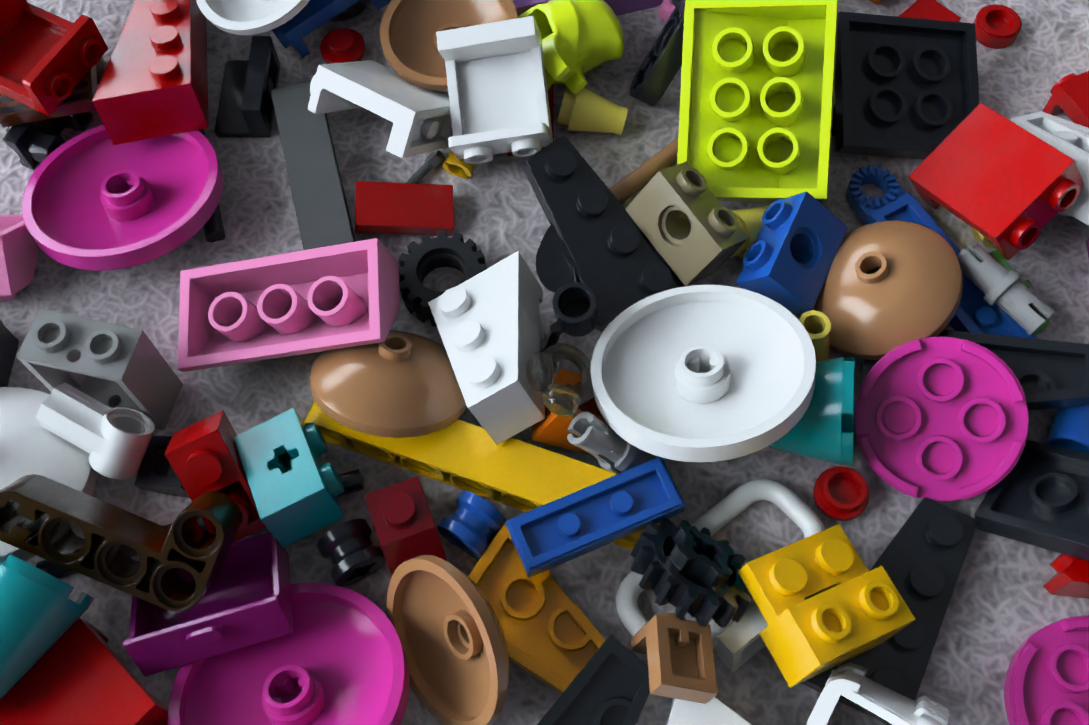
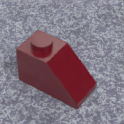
(404, 523)

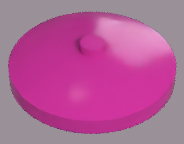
(121, 202)
(332, 671)

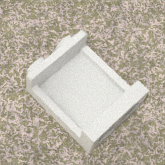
(496, 89)
(418, 114)

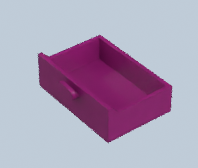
(240, 609)

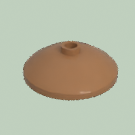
(411, 39)
(901, 302)
(389, 386)
(449, 641)

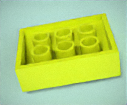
(759, 97)

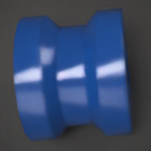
(471, 524)

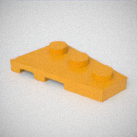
(538, 620)

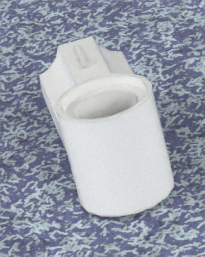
(112, 436)

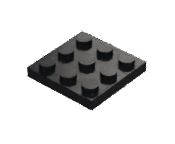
(902, 83)

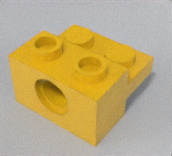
(843, 621)

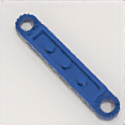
(973, 312)

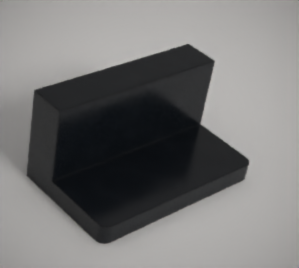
(246, 95)

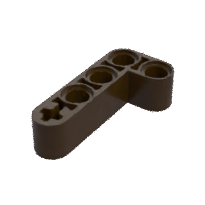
(38, 519)

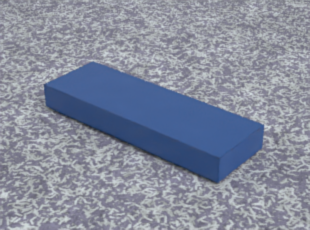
(594, 516)

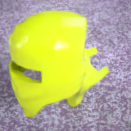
(576, 39)

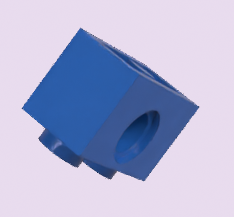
(792, 252)

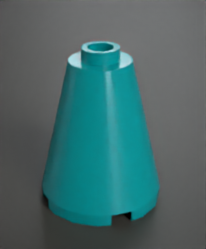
(829, 423)
(32, 617)

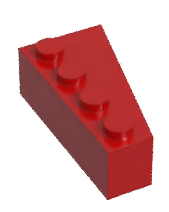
(156, 73)

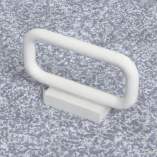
(738, 640)

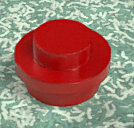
(342, 46)
(841, 493)

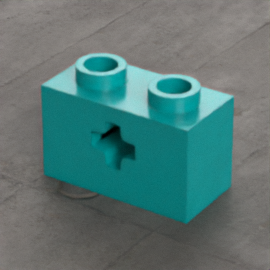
(289, 478)

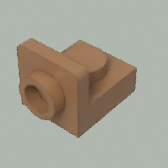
(678, 658)

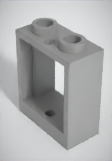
(101, 362)

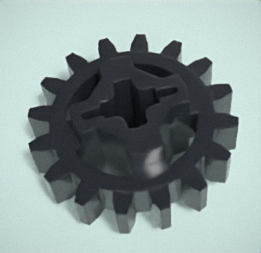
(691, 572)

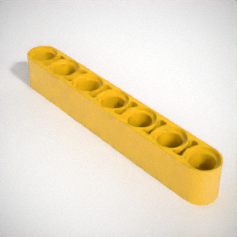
(471, 461)

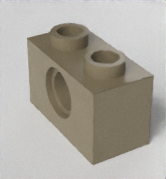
(663, 215)

